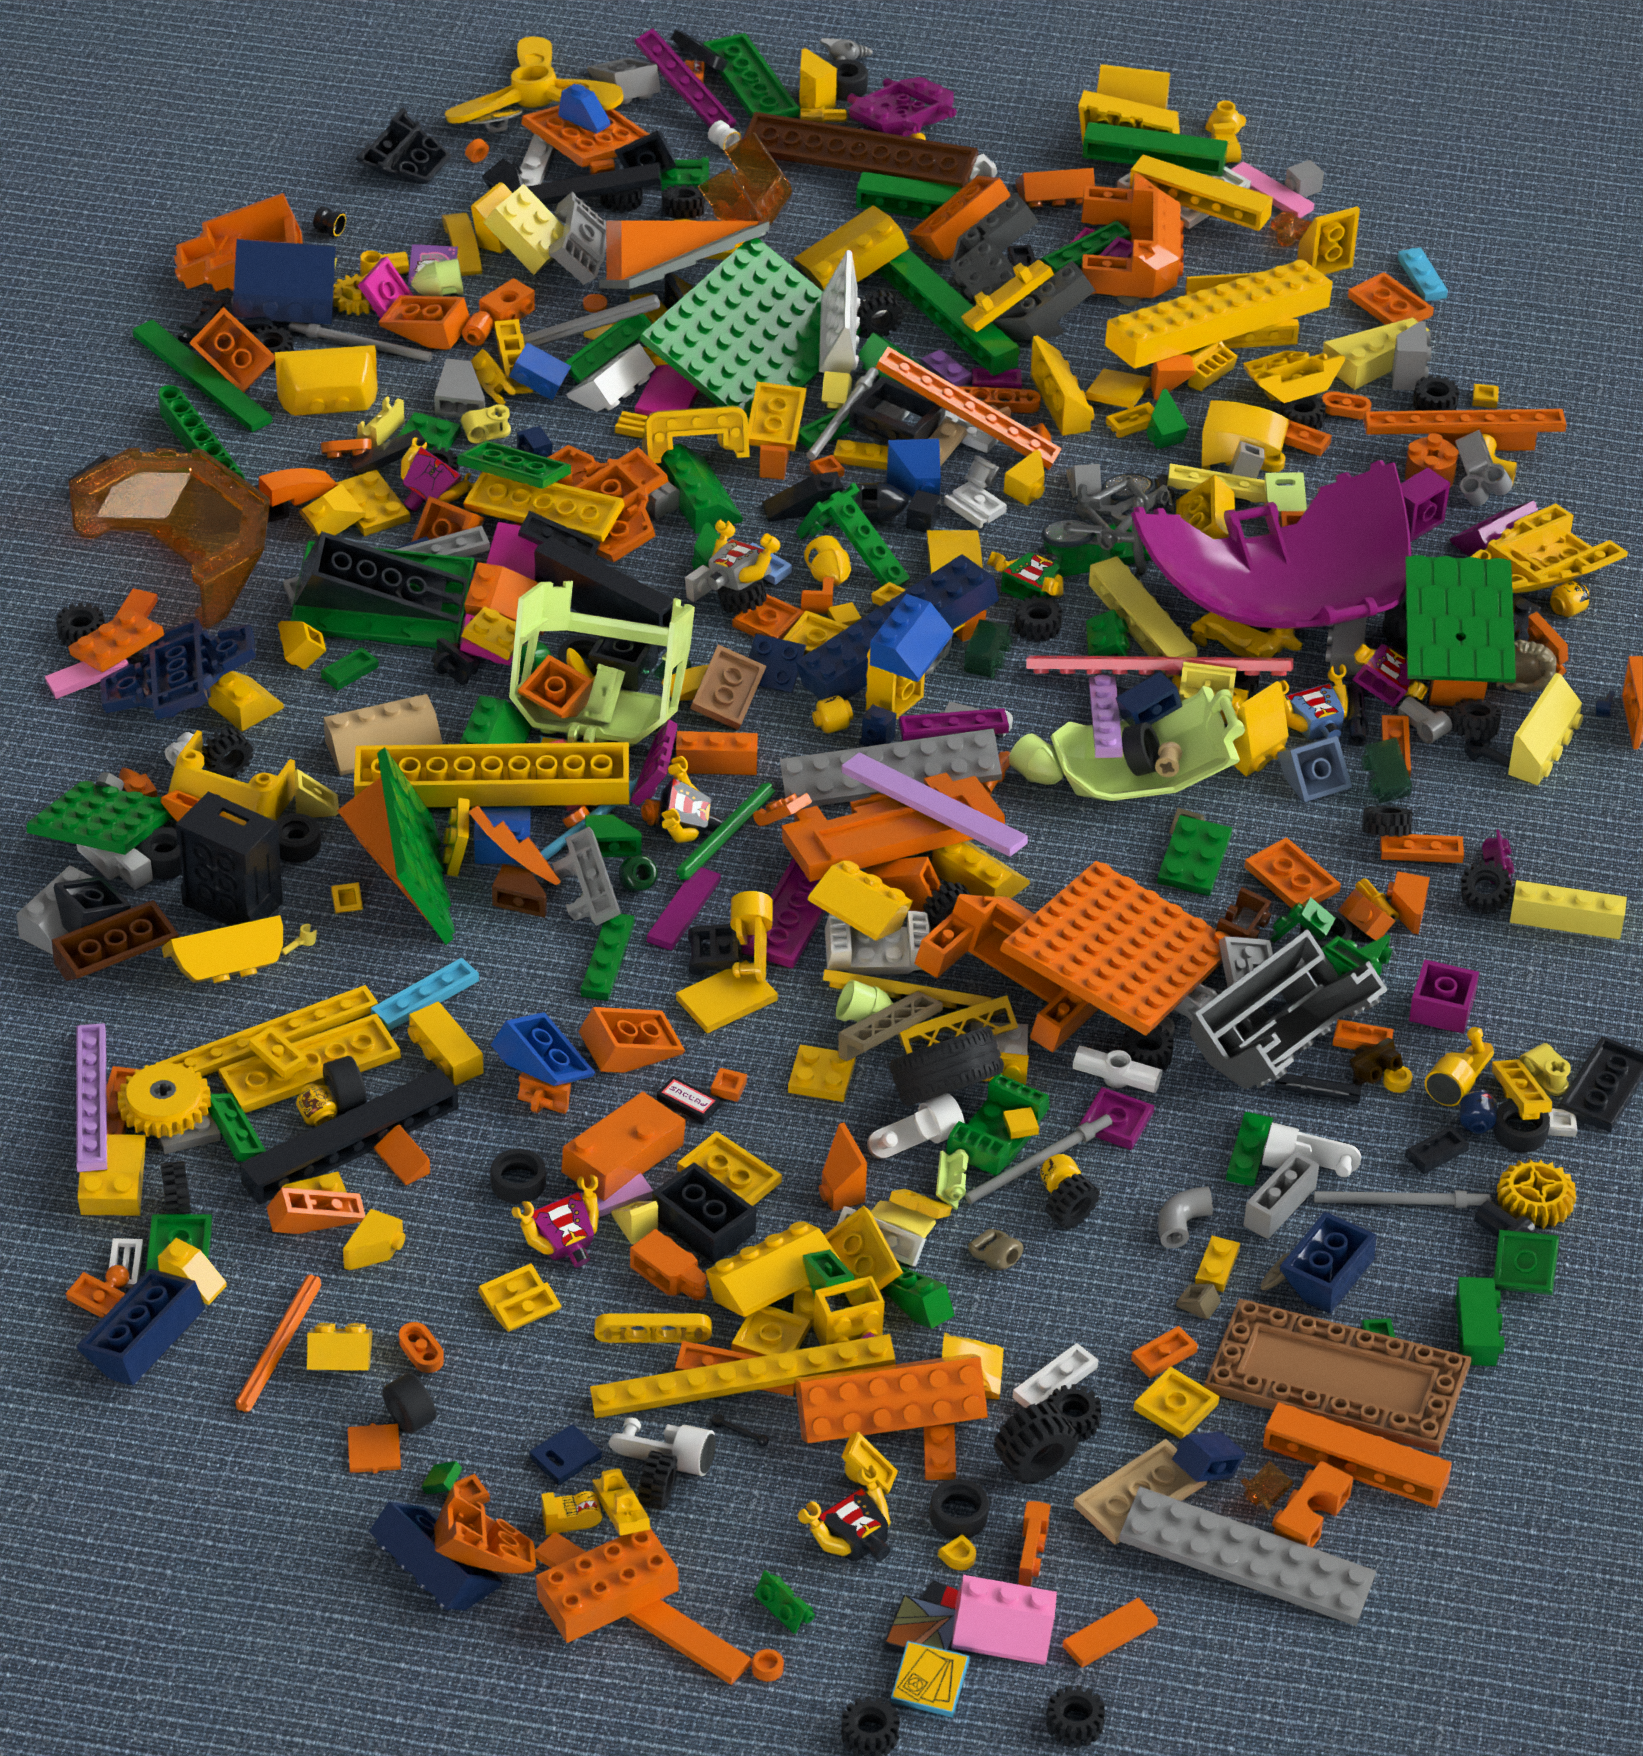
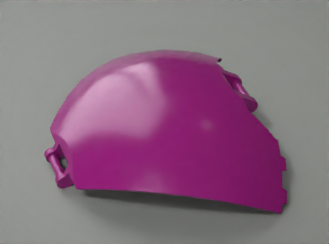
(1323, 571)

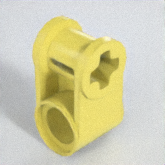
(485, 424)
(1548, 1069)

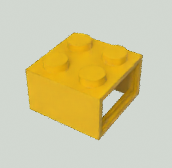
(850, 1322)

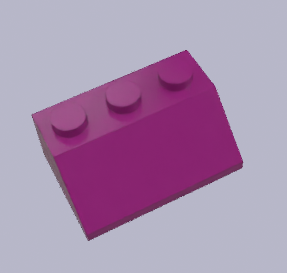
(1482, 533)

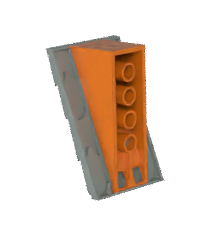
(649, 249)

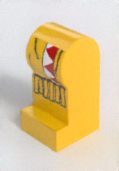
(570, 1512)

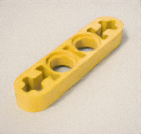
(608, 1328)

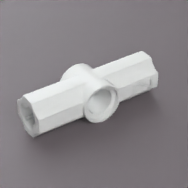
(1117, 1069)

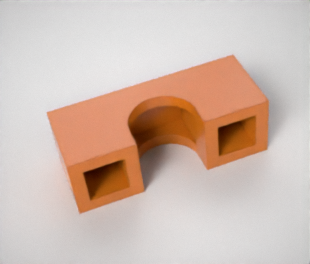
(1321, 1490)

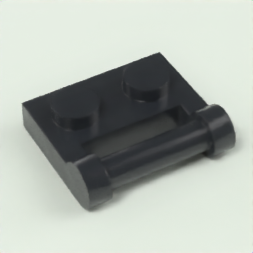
(723, 948)

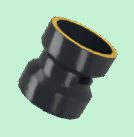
(331, 221)

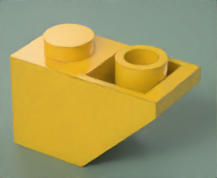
(301, 643)

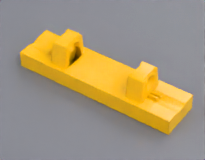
(994, 305)
(1522, 1088)
(620, 1503)

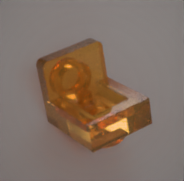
(1266, 1486)

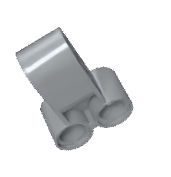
(1480, 470)

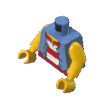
(1318, 709)

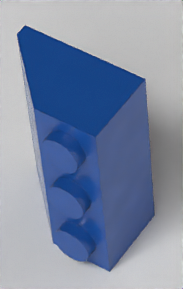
(910, 639)

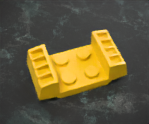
(1210, 364)

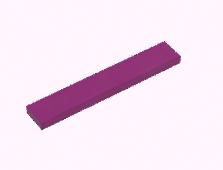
(683, 79)

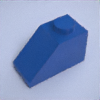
(583, 108)

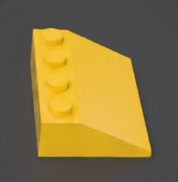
(870, 237)

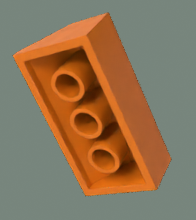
(942, 228)

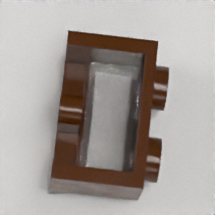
(1246, 916)

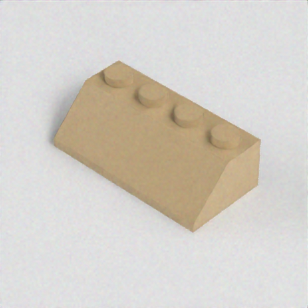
(392, 723)

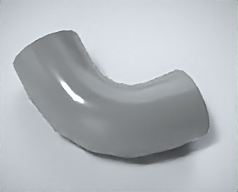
(1178, 1211)

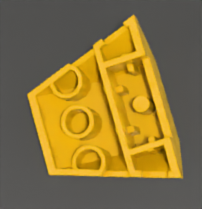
(1293, 374)
(1235, 422)

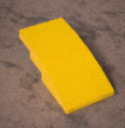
(949, 544)

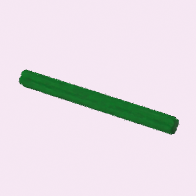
(725, 831)

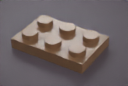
(728, 687)

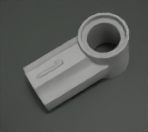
(1428, 724)

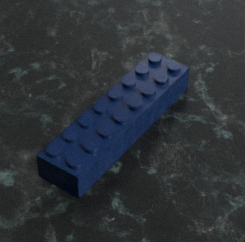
(841, 663)

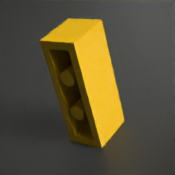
(445, 1043)

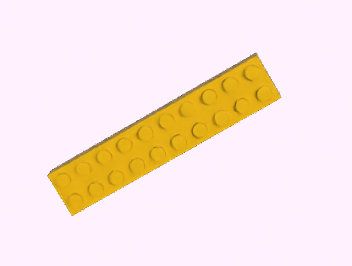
(1218, 313)
(506, 773)

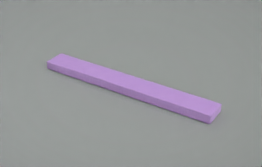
(935, 804)
(91, 1098)

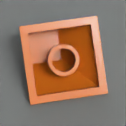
(844, 1172)

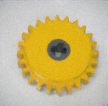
(164, 1099)

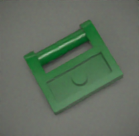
(688, 173)

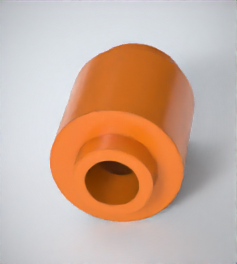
(478, 328)

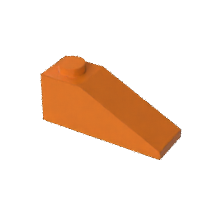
(313, 1210)

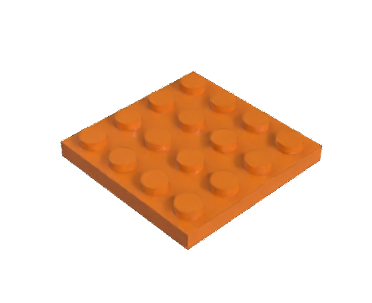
(579, 143)

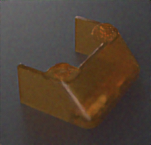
(755, 189)

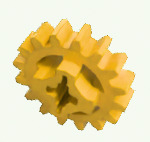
(349, 296)

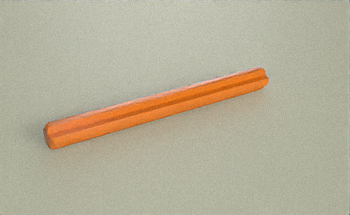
(278, 1343)

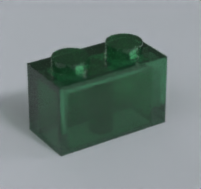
(987, 648)
(1387, 770)

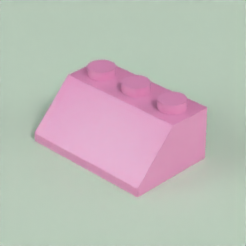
(1003, 1619)

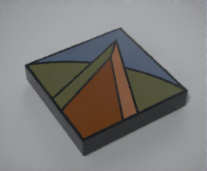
(920, 1623)

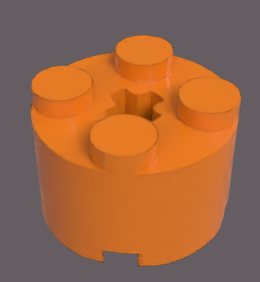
(1432, 453)

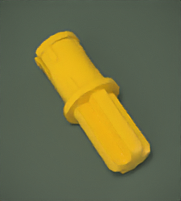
(823, 115)
(1379, 899)

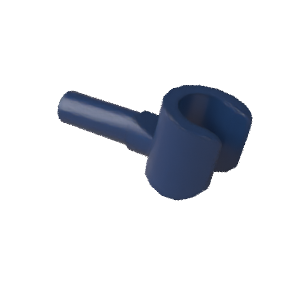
(1603, 706)

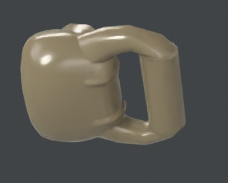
(1000, 1253)

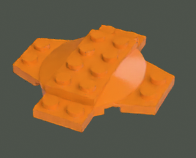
(627, 478)

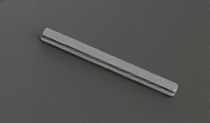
(592, 321)

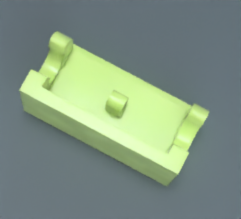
(604, 693)

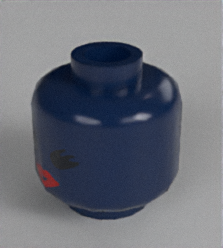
(1478, 1111)

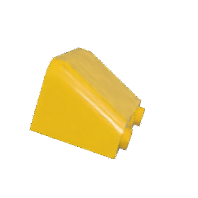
(727, 422)

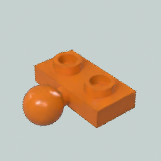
(96, 1295)

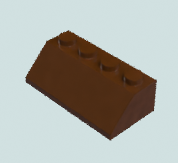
(111, 940)

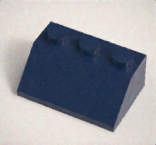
(1329, 1261)

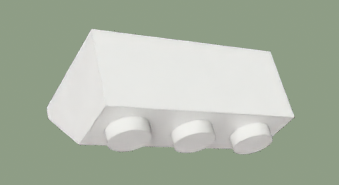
(614, 380)

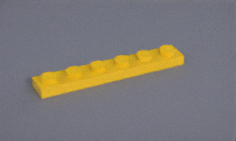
(896, 988)

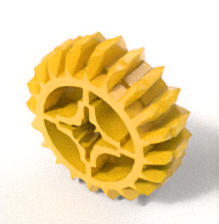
(1537, 1192)

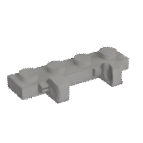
(587, 863)

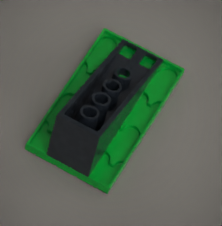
(381, 593)

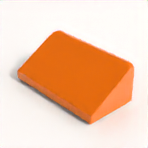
(403, 1156)

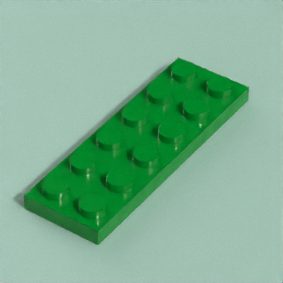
(752, 78)

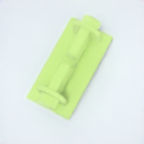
(951, 1177)

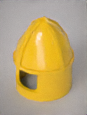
(830, 560)

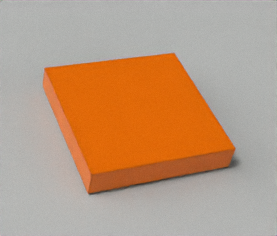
(770, 619)

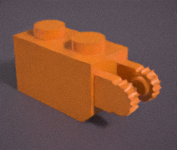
(668, 1266)

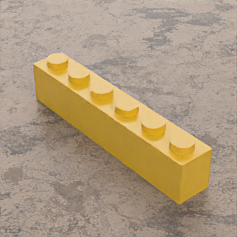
(1206, 193)

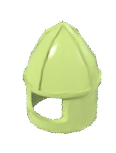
(439, 279)
(1036, 760)
(860, 1001)

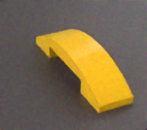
(462, 236)

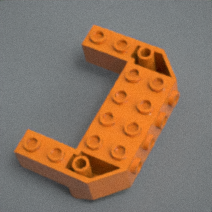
(1156, 240)
(980, 928)

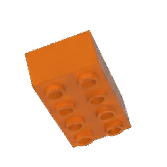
(607, 1583)

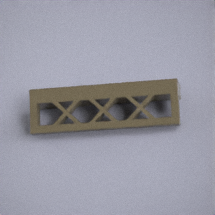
(886, 1024)

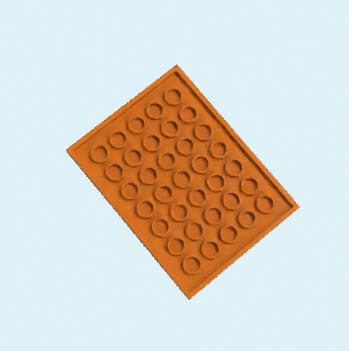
(1118, 947)

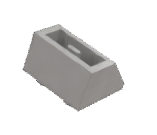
(1411, 357)

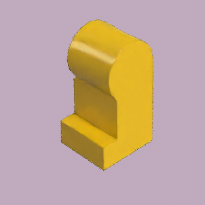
(1226, 132)

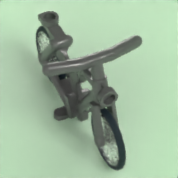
(1133, 490)

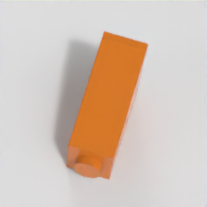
(910, 875)

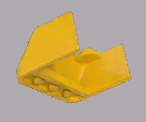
(263, 794)

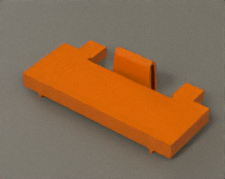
(880, 828)

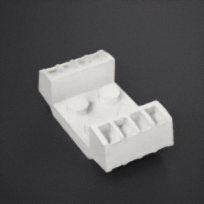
(859, 954)

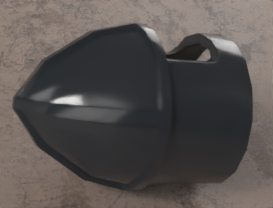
(880, 501)

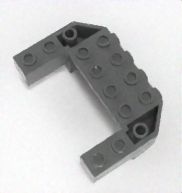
(985, 268)

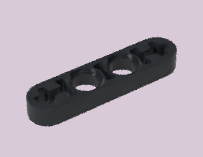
(699, 50)

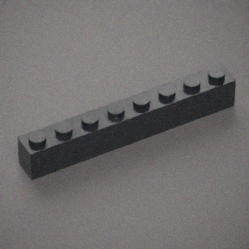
(348, 1135)

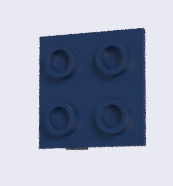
(779, 659)

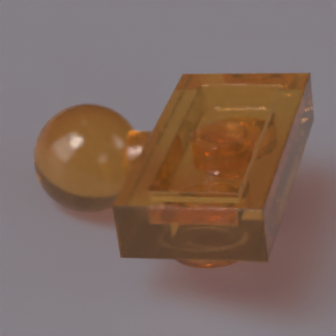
(1289, 228)

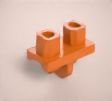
(543, 1094)

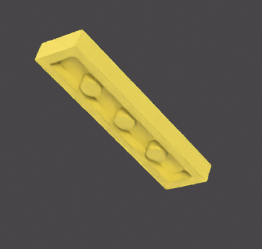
(1244, 487)

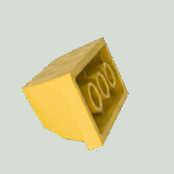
(326, 380)
(227, 950)

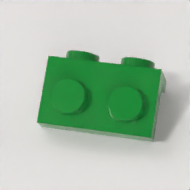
(1107, 635)

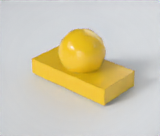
(860, 1455)

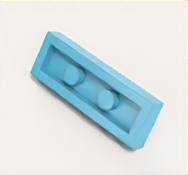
(1422, 274)

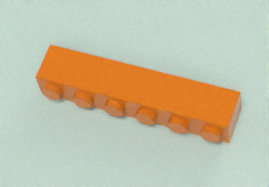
(1357, 1454)

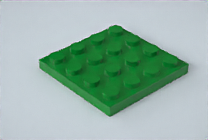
(100, 818)

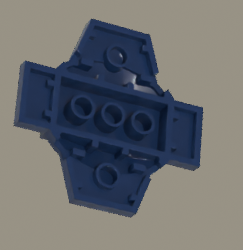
(178, 669)

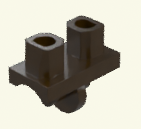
(1373, 1061)

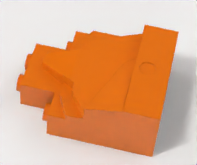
(213, 253)

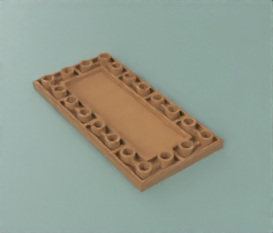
(1339, 1374)

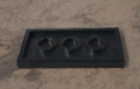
(1605, 1084)

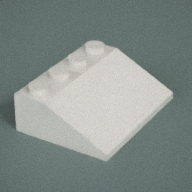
(840, 320)

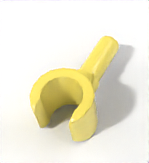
(306, 938)

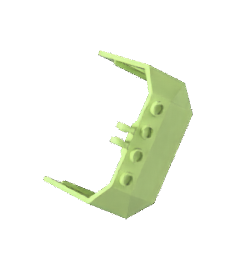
(635, 712)

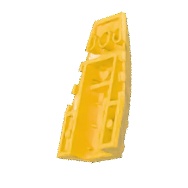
(1547, 552)

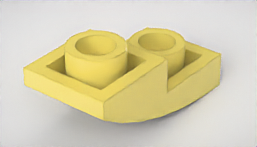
(903, 1218)

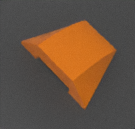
(476, 1540)

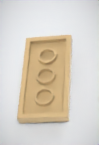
(1111, 1499)

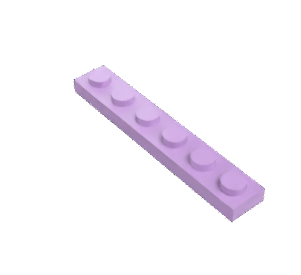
(1105, 717)

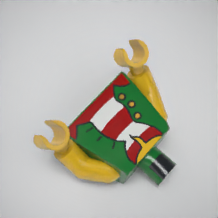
(1029, 575)

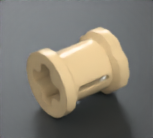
(1168, 762)

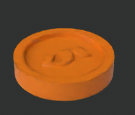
(594, 303)

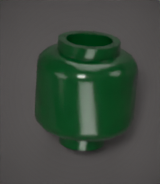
(646, 872)

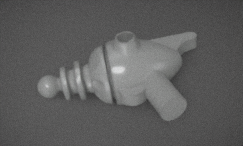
(845, 49)

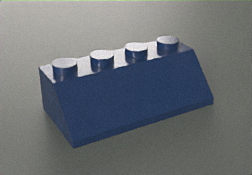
(142, 1325)
(410, 1538)

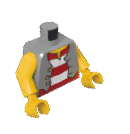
(738, 563)

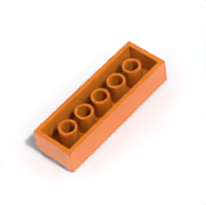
(891, 1398)

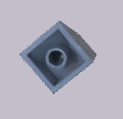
(1315, 768)

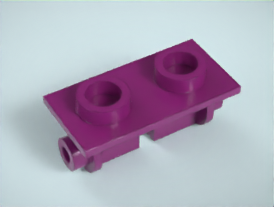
(1498, 850)

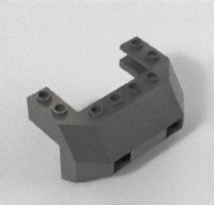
(1257, 1046)

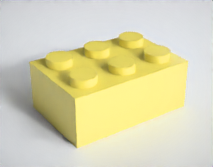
(526, 228)

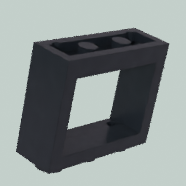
(886, 428)

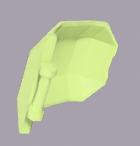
(1194, 727)

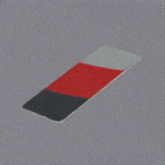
(941, 1594)

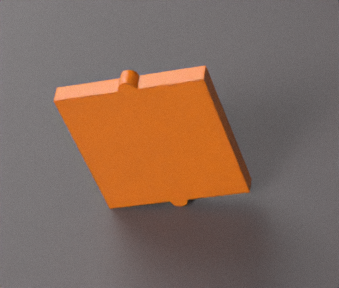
(374, 1448)

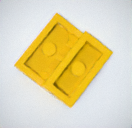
(519, 1297)

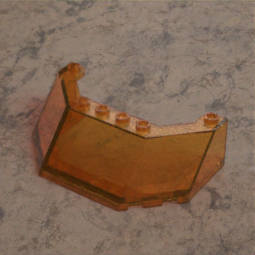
(187, 505)

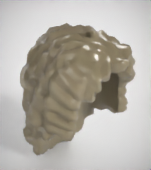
(1533, 667)

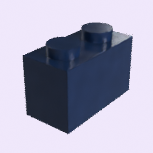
(1149, 700)
(1208, 1456)

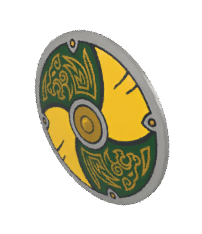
(496, 116)

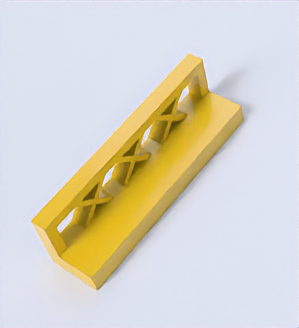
(959, 1019)

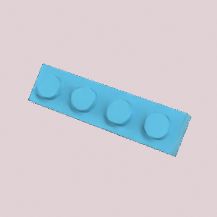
(425, 992)

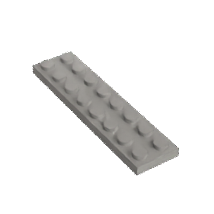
(954, 754)
(1247, 1556)

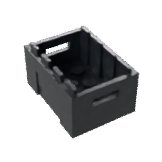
(227, 866)

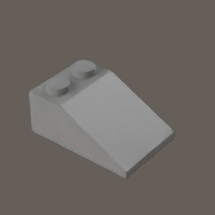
(633, 75)

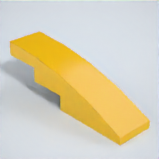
(510, 345)

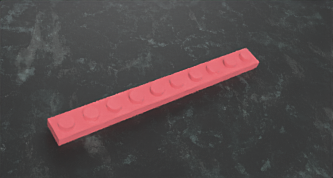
(1147, 665)

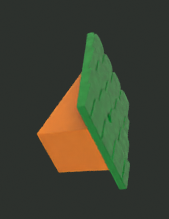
(1459, 625)
(403, 841)

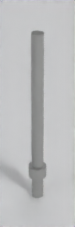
(315, 331)
(861, 387)
(1083, 1133)
(1459, 1199)

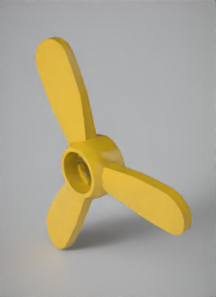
(533, 85)

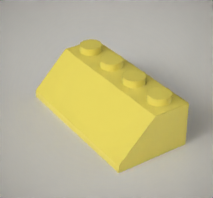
(1545, 731)
(1568, 909)

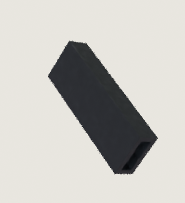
(599, 588)

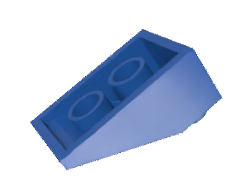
(518, 821)
(540, 1050)

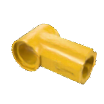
(370, 258)

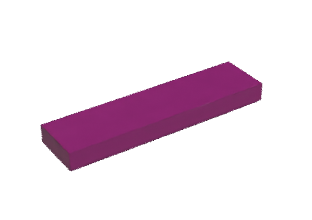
(949, 723)
(683, 909)

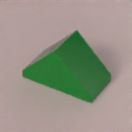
(825, 1270)

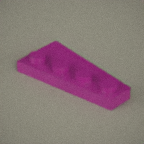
(655, 764)

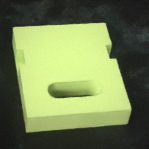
(1286, 497)

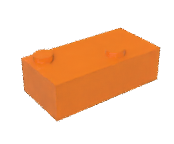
(624, 1144)

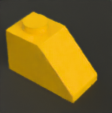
(1026, 479)
(373, 1240)
(190, 1263)

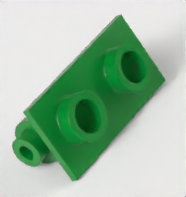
(780, 1601)

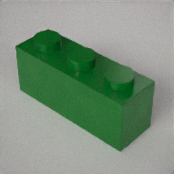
(1478, 1320)

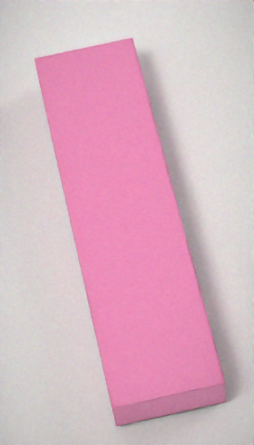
(1283, 197)

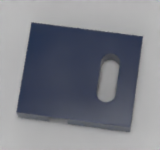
(570, 1450)

